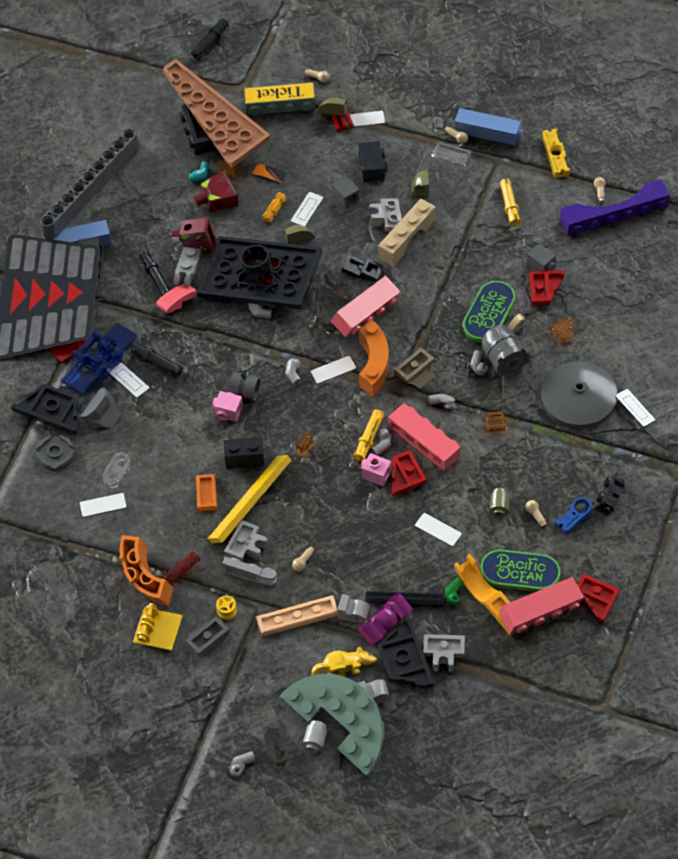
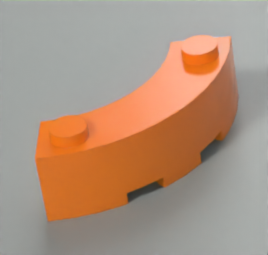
(375, 372)
(134, 561)

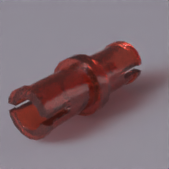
(181, 568)

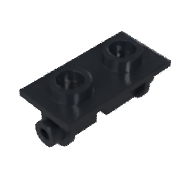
(612, 486)

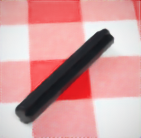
(411, 597)

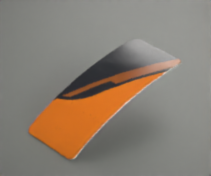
(270, 172)

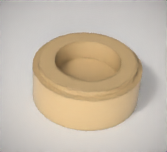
(517, 323)

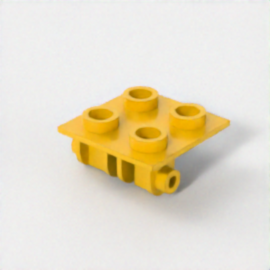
(157, 628)

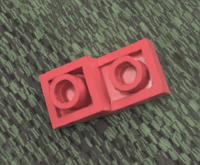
(173, 299)

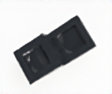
(362, 269)

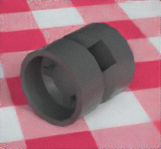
(245, 386)

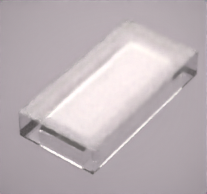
(451, 154)

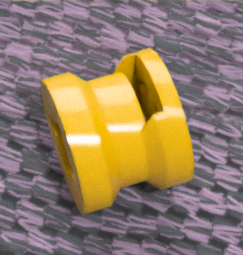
(228, 603)

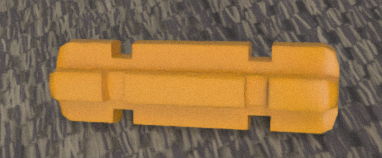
(274, 207)

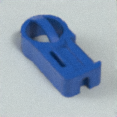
(573, 518)

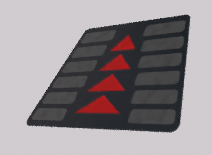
(46, 294)

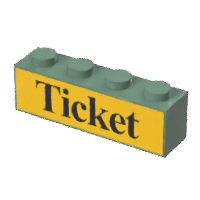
(280, 98)

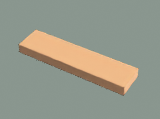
(297, 616)

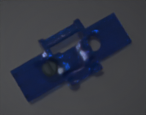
(103, 362)

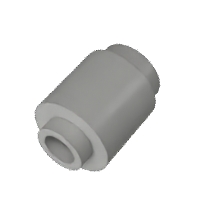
(314, 737)

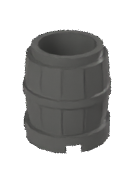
(505, 351)

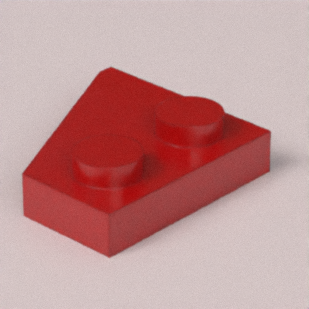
(544, 285)
(406, 473)
(597, 596)

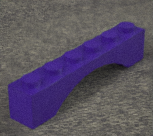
(582, 218)

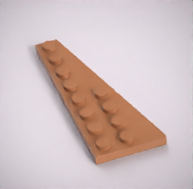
(225, 124)

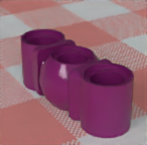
(385, 619)

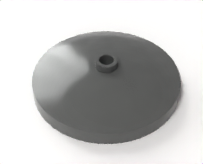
(578, 395)

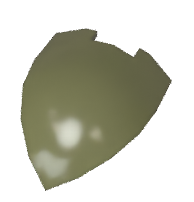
(333, 106)
(420, 184)
(297, 234)

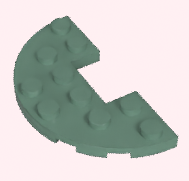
(350, 707)

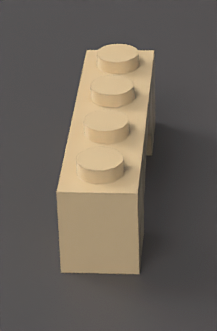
(395, 243)

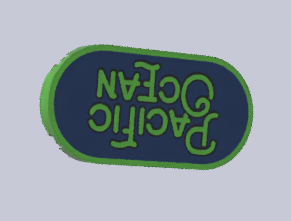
(488, 309)
(519, 570)

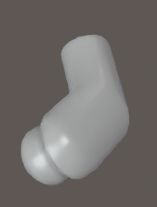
(258, 311)
(476, 364)
(290, 371)
(442, 398)
(384, 442)
(239, 762)

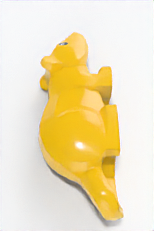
(341, 662)

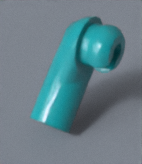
(201, 174)

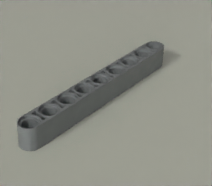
(89, 184)

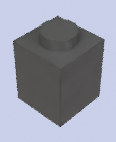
(345, 192)
(541, 259)

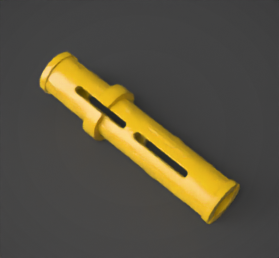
(511, 207)
(366, 441)

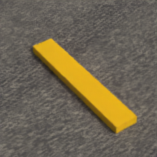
(249, 499)

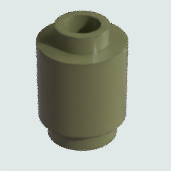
(499, 503)

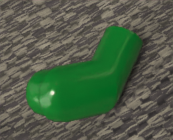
(451, 591)

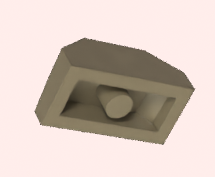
(416, 369)

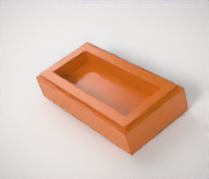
(206, 493)

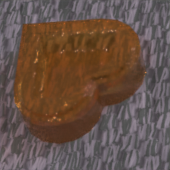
(230, 172)
(562, 329)

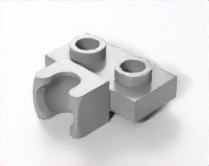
(385, 214)
(246, 541)
(444, 649)

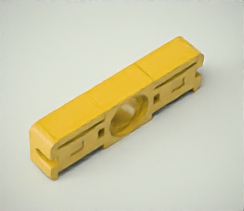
(557, 163)

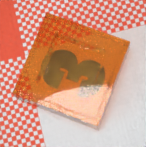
(495, 421)
(304, 443)

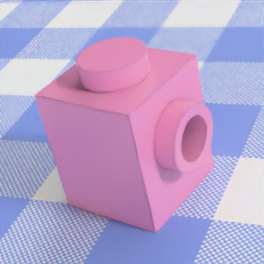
(227, 406)
(376, 469)

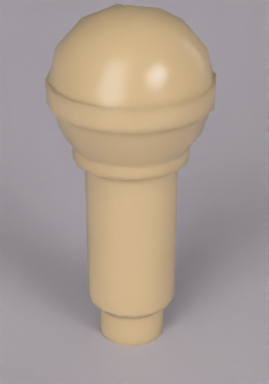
(322, 76)
(461, 137)
(599, 184)
(533, 508)
(300, 563)

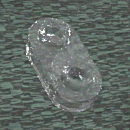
(116, 472)

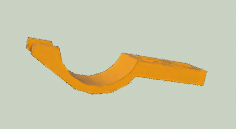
(481, 589)

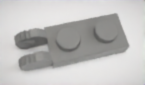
(187, 265)
(249, 572)

